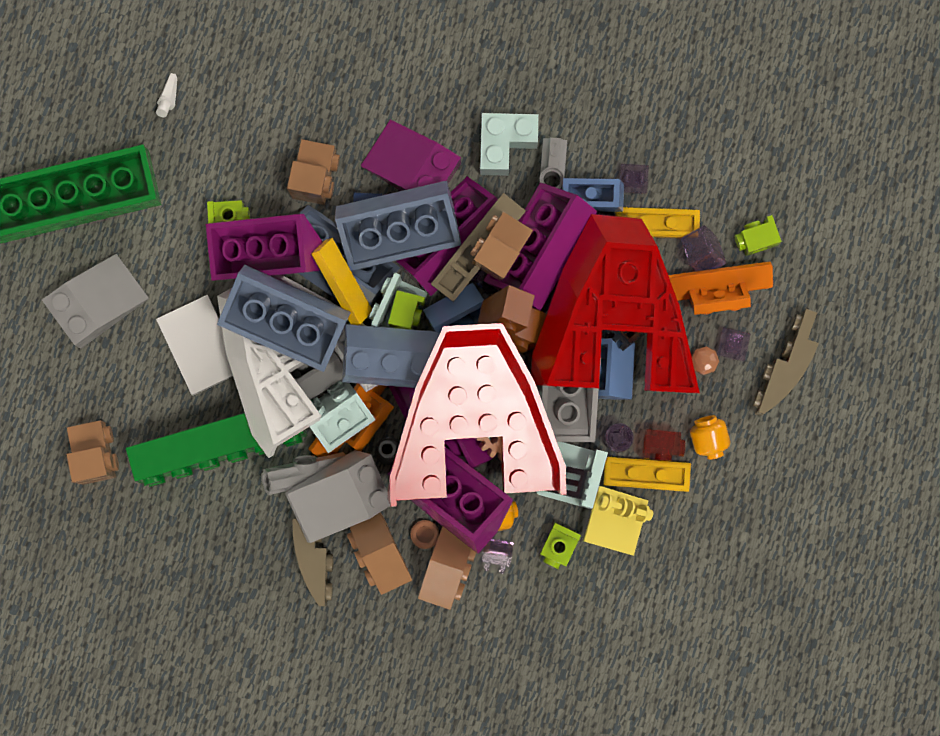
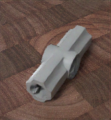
(553, 159)
(287, 476)

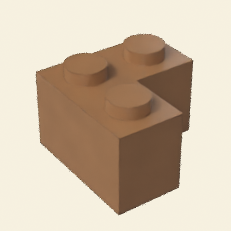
(311, 174)
(501, 246)
(91, 453)
(378, 554)
(446, 570)

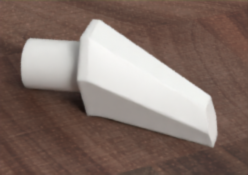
(168, 96)

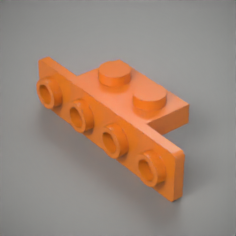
(722, 287)
(379, 409)

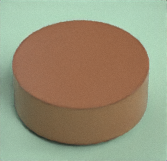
(424, 534)

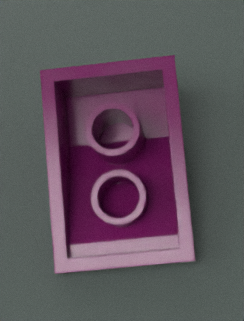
(409, 159)

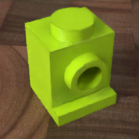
(217, 209)
(758, 237)
(405, 310)
(567, 537)

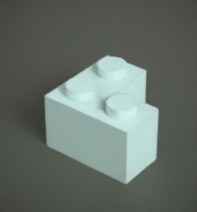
(504, 132)

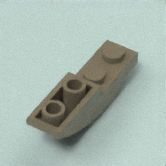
(459, 268)
(784, 375)
(314, 565)

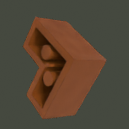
(516, 313)

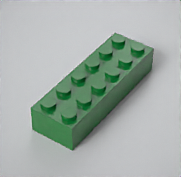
(77, 193)
(196, 448)

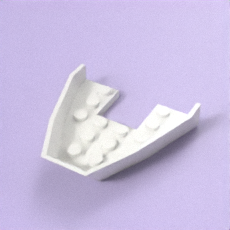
(268, 392)

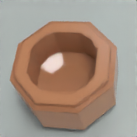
(705, 360)

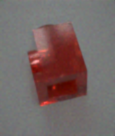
(663, 445)

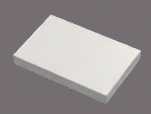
(197, 344)

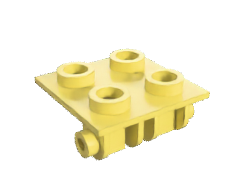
(616, 520)

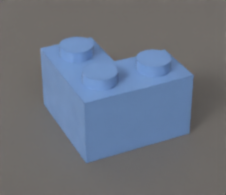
(601, 194)

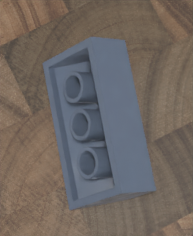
(397, 225)
(369, 279)
(283, 318)
(386, 355)

